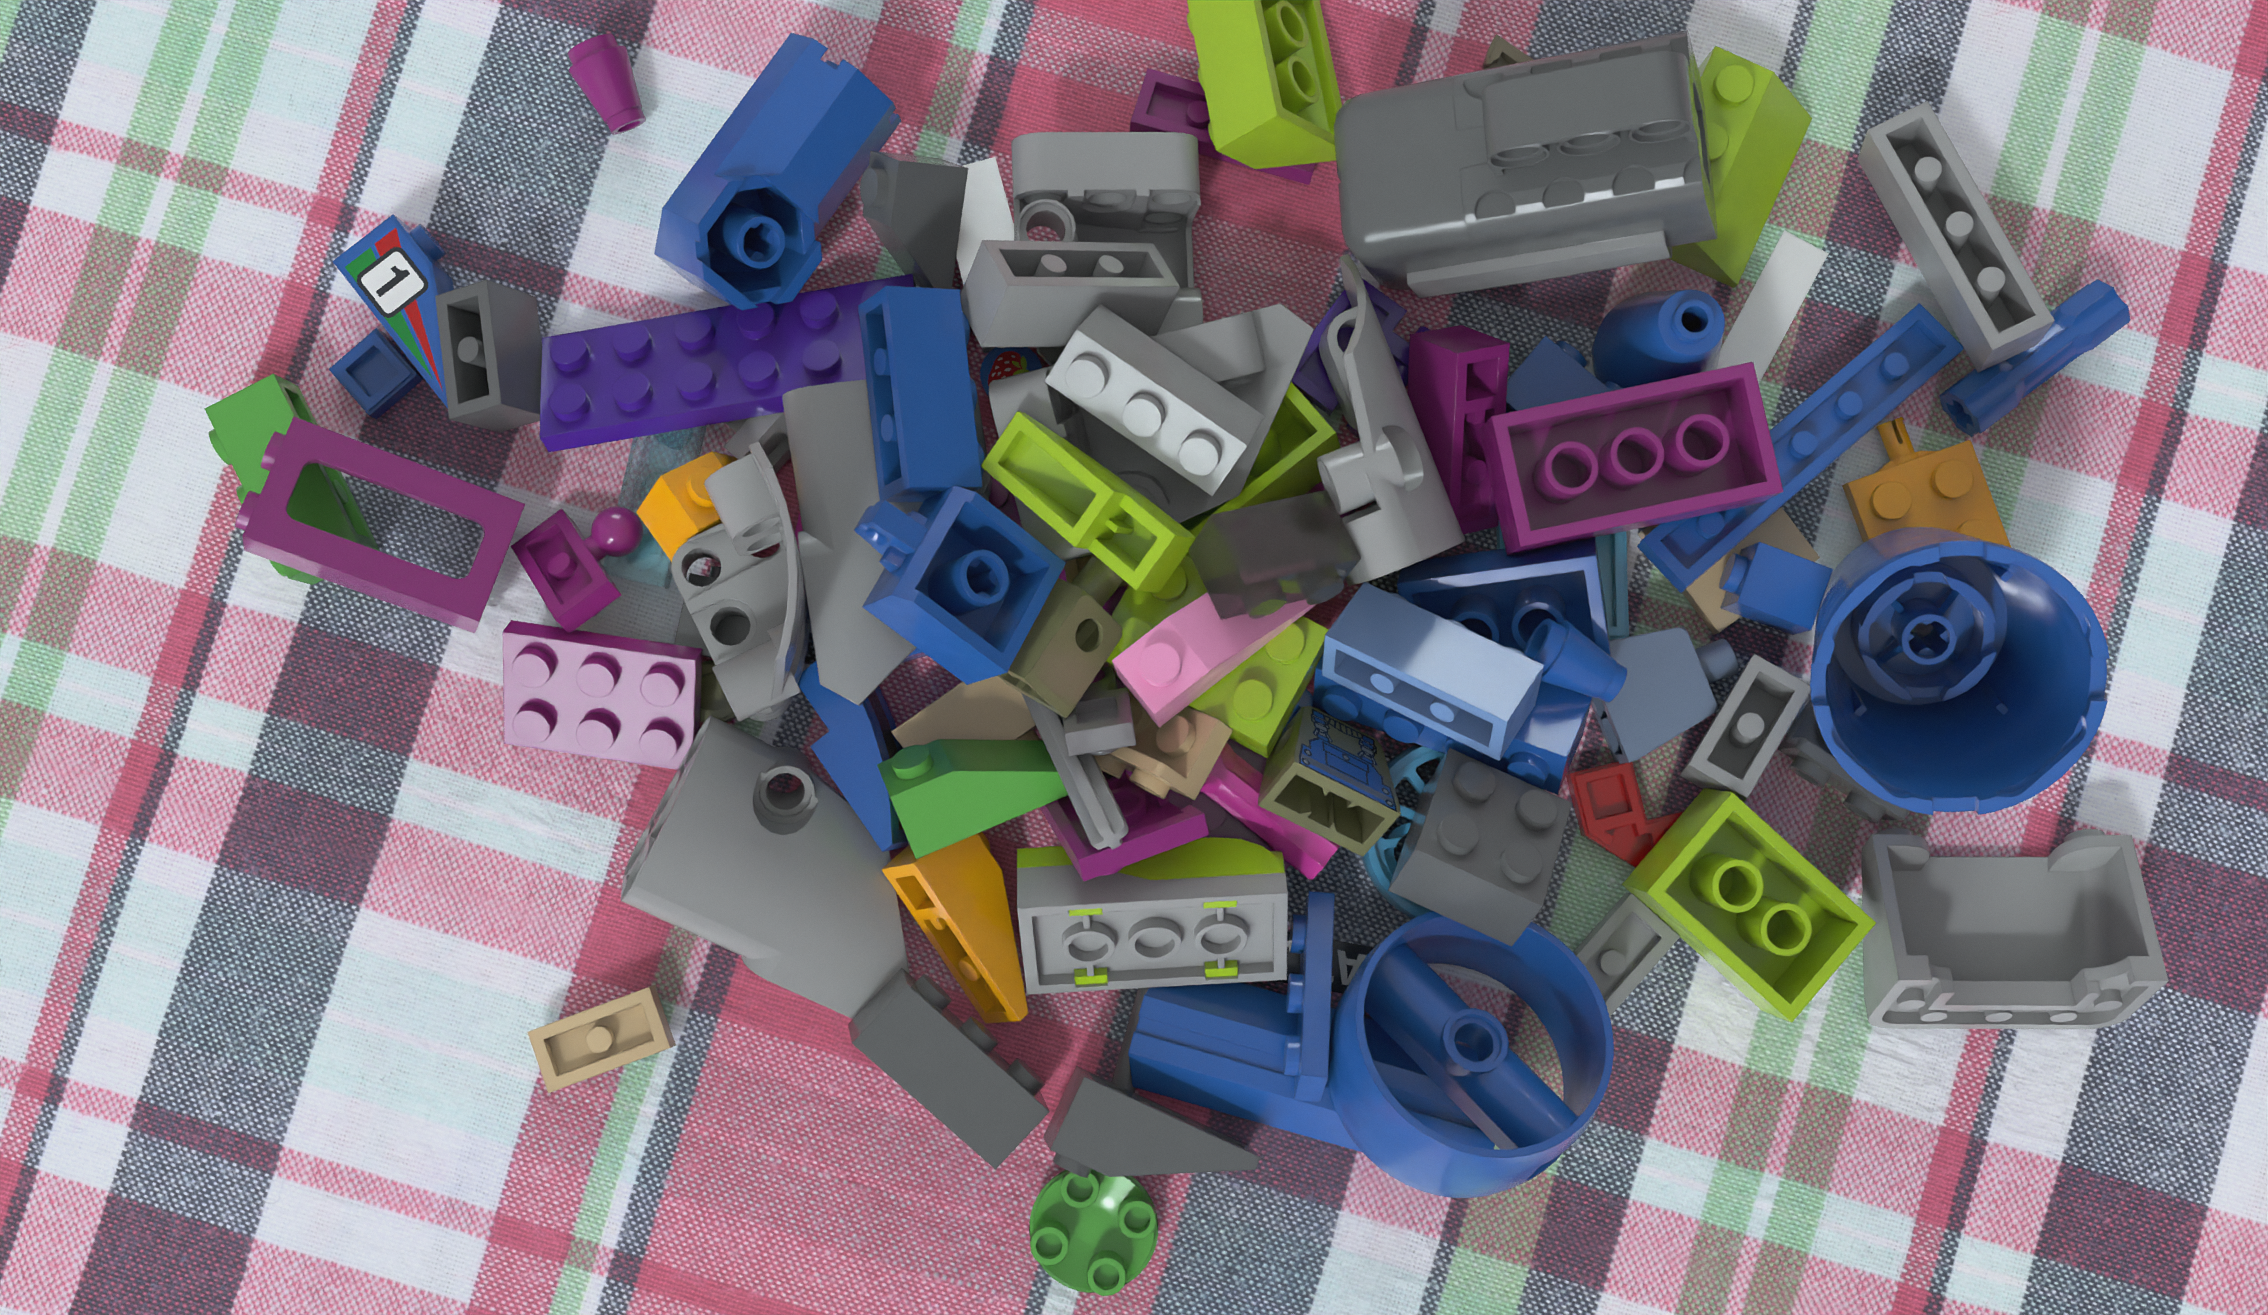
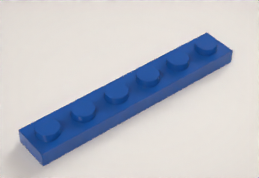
(1812, 440)

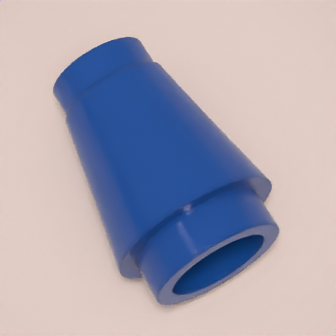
(1574, 661)

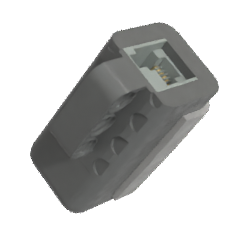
(1528, 169)

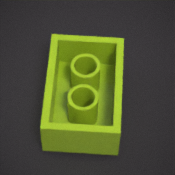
(1256, 694)
(1749, 903)

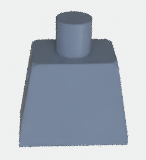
(1663, 690)

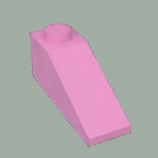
(1193, 653)

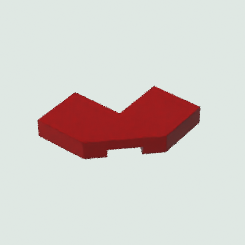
(1613, 812)

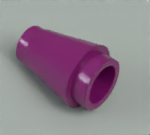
(608, 81)

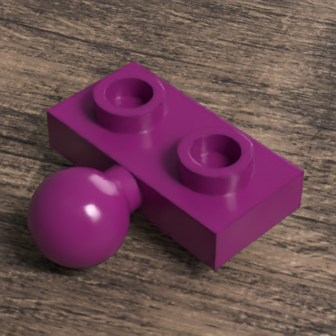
(569, 567)

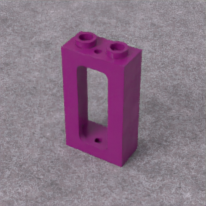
(278, 537)

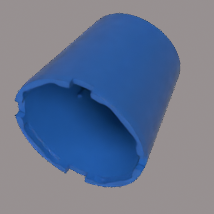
(1982, 702)

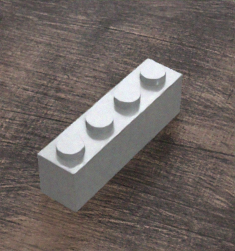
(1954, 237)

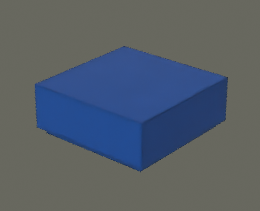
(376, 374)

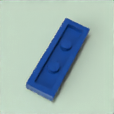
(1310, 997)

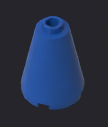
(1658, 338)

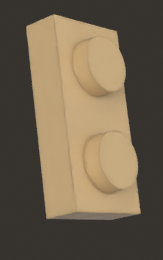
(601, 1039)

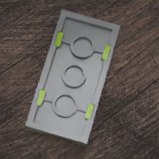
(1168, 920)

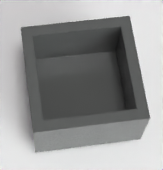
(1481, 847)

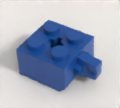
(958, 580)

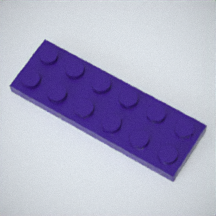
(699, 366)

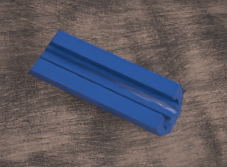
(1227, 1054)

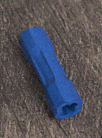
(2078, 327)

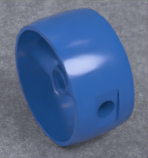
(1497, 1091)

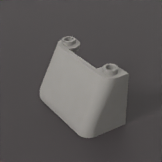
(2007, 936)

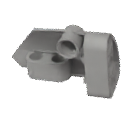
(1114, 192)
(1243, 353)
(1392, 456)
(834, 487)
(768, 591)
(770, 872)

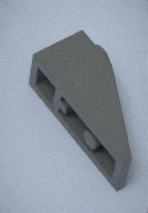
(1131, 1135)

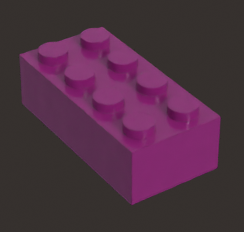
(1630, 458)

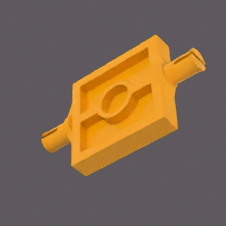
(1924, 490)

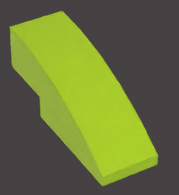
(1088, 504)

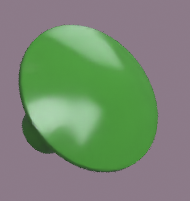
(1093, 1231)

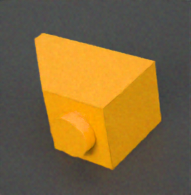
(680, 504)

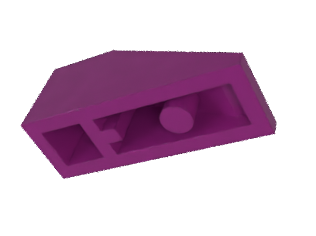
(1455, 388)

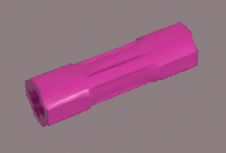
(1236, 789)

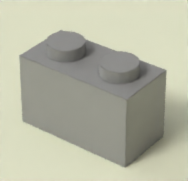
(1746, 729)

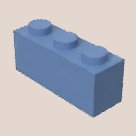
(1432, 670)

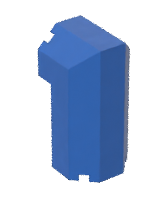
(775, 178)

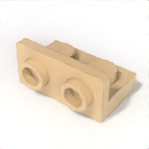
(1170, 756)

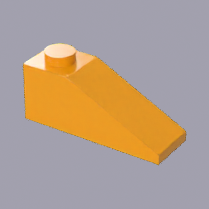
(967, 918)

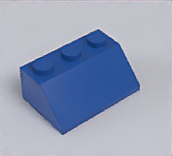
(1513, 593)

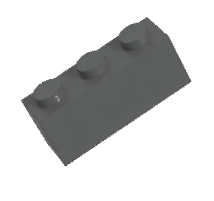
(950, 1066)

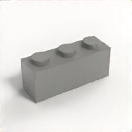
(1048, 288)
(1154, 399)

